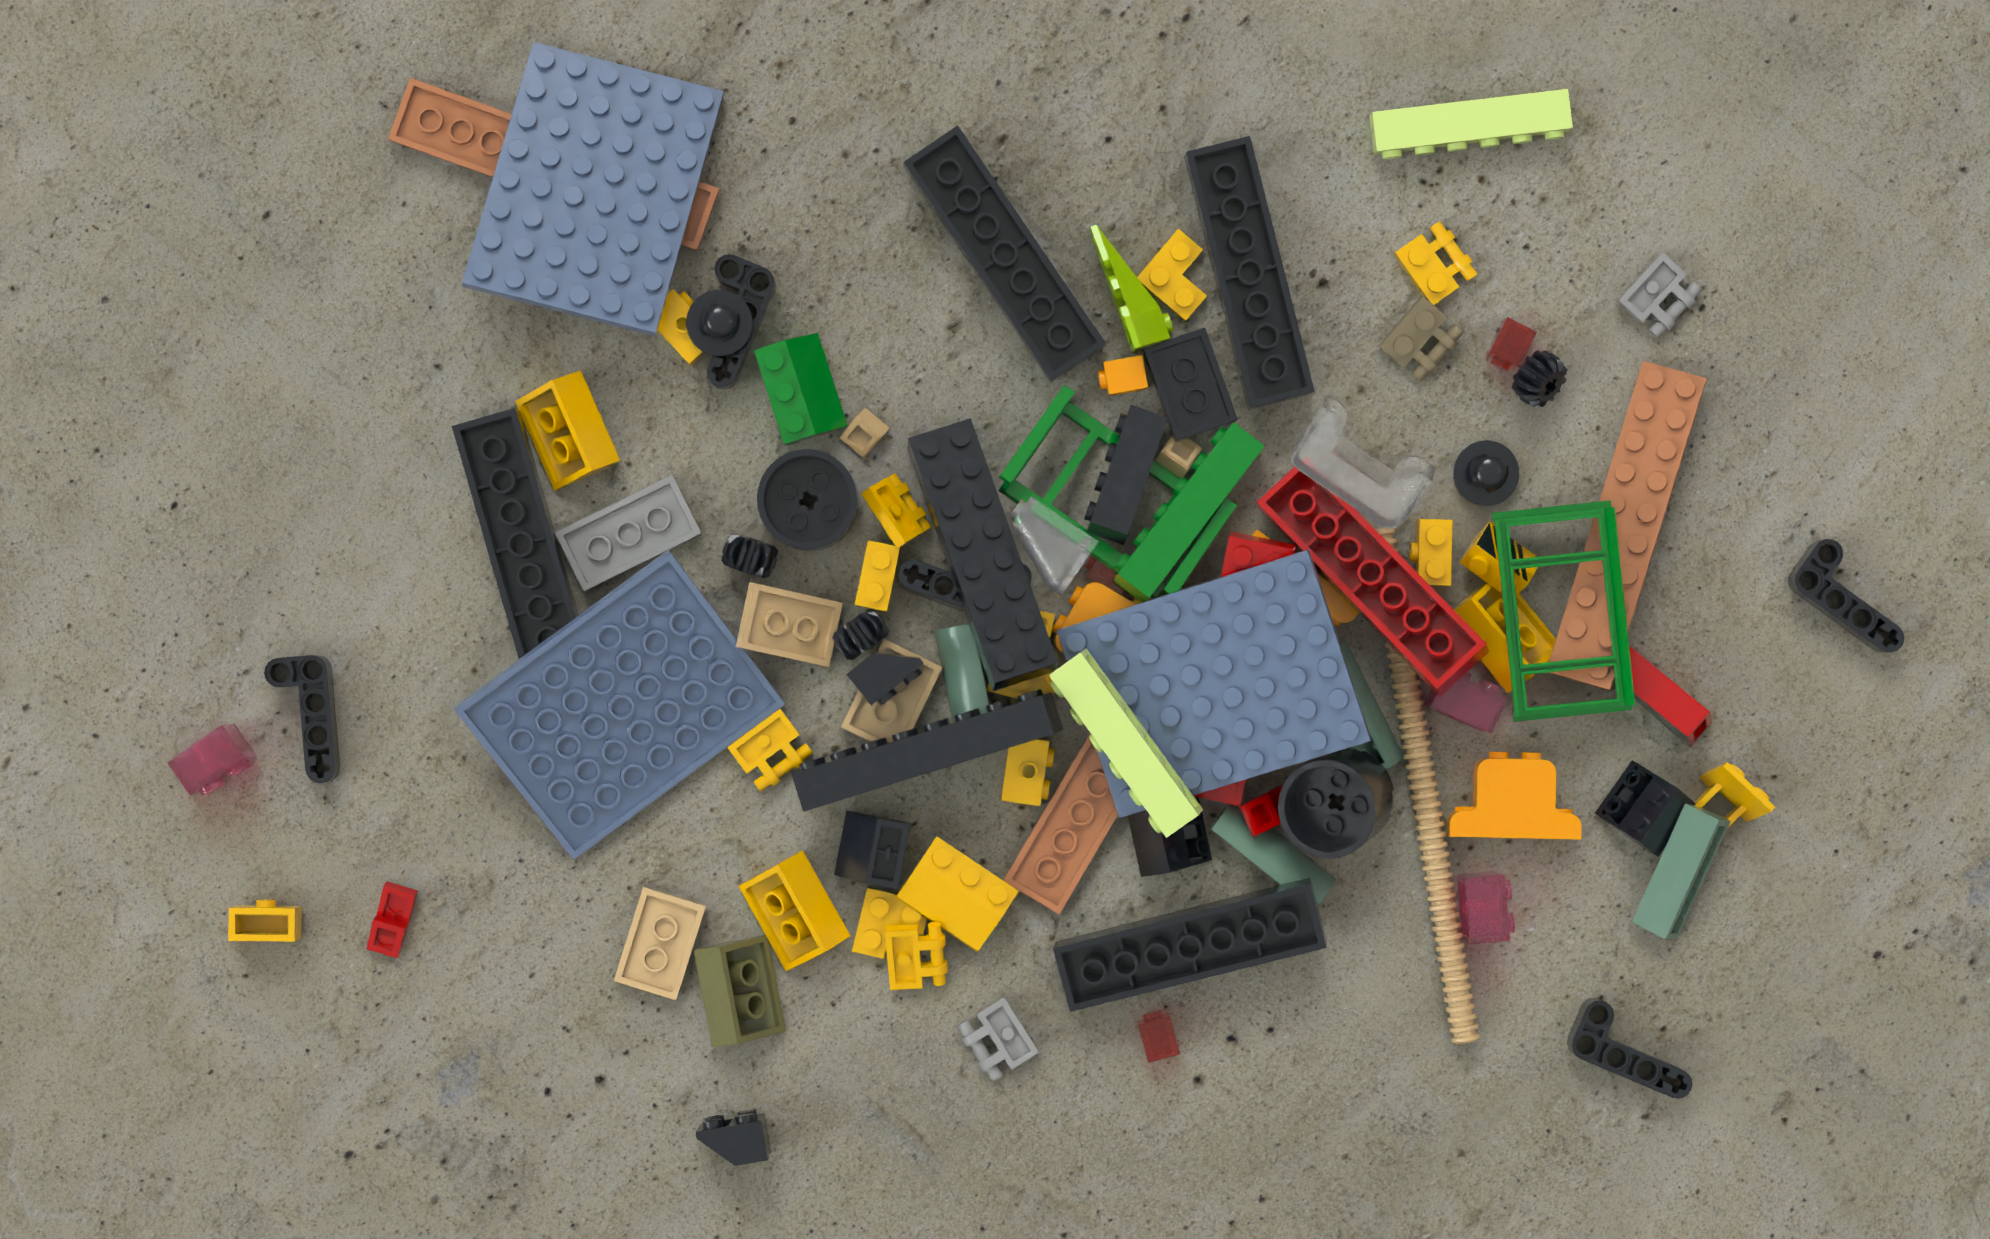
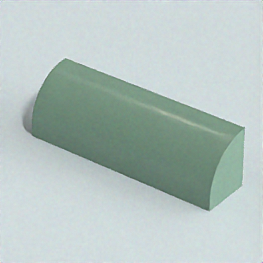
(961, 670)
(1383, 743)
(1271, 852)
(1681, 871)

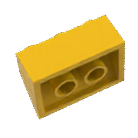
(567, 430)
(1485, 615)
(957, 894)
(794, 911)

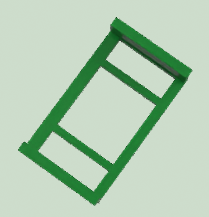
(1102, 551)
(1615, 606)

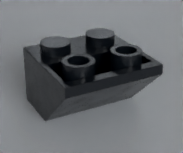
(881, 673)
(1643, 807)
(872, 849)
(1165, 855)
(737, 1139)

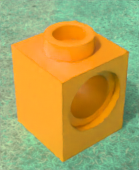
(1123, 376)

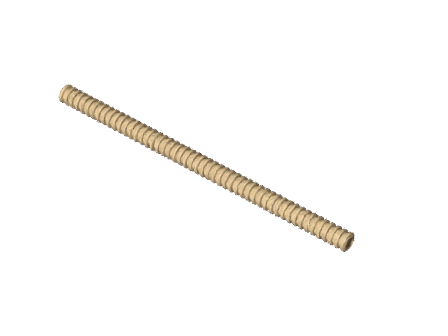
(1432, 843)

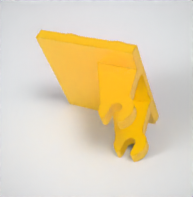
(1730, 782)

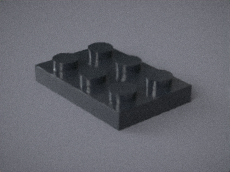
(1189, 384)

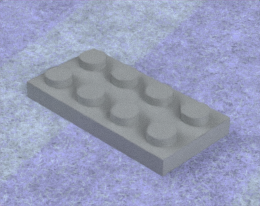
(628, 533)

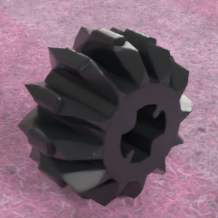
(1539, 378)
(749, 555)
(860, 634)

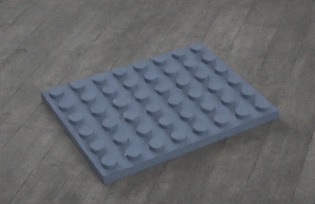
(593, 189)
(1229, 675)
(620, 705)

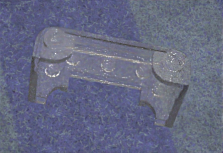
(1356, 475)
(1051, 544)

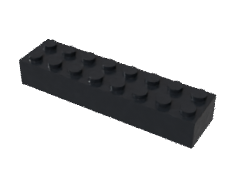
(1004, 254)
(1249, 272)
(516, 527)
(981, 554)
(925, 752)
(1190, 944)

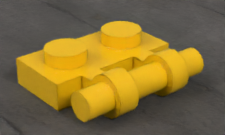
(1427, 269)
(896, 510)
(764, 741)
(904, 956)

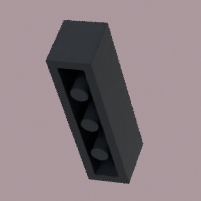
(1126, 475)

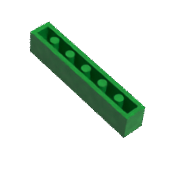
(1188, 513)

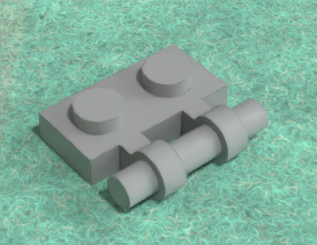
(1652, 288)
(1007, 1034)

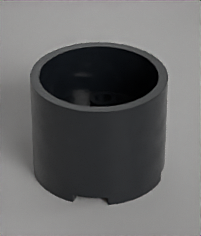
(784, 488)
(1314, 816)

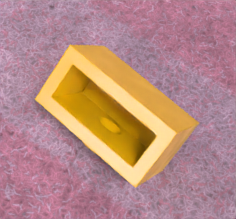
(673, 326)
(1433, 551)
(1026, 772)
(265, 922)

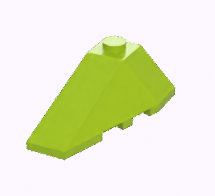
(1136, 308)

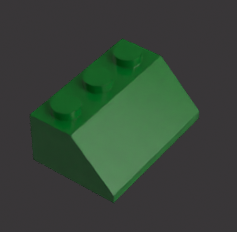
(800, 388)

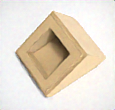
(864, 433)
(1178, 456)

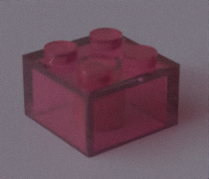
(1470, 703)
(212, 759)
(1484, 907)

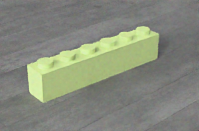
(1471, 122)
(1125, 743)

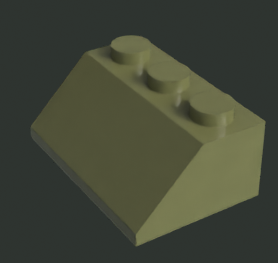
(739, 991)

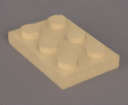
(789, 624)
(901, 710)
(660, 943)

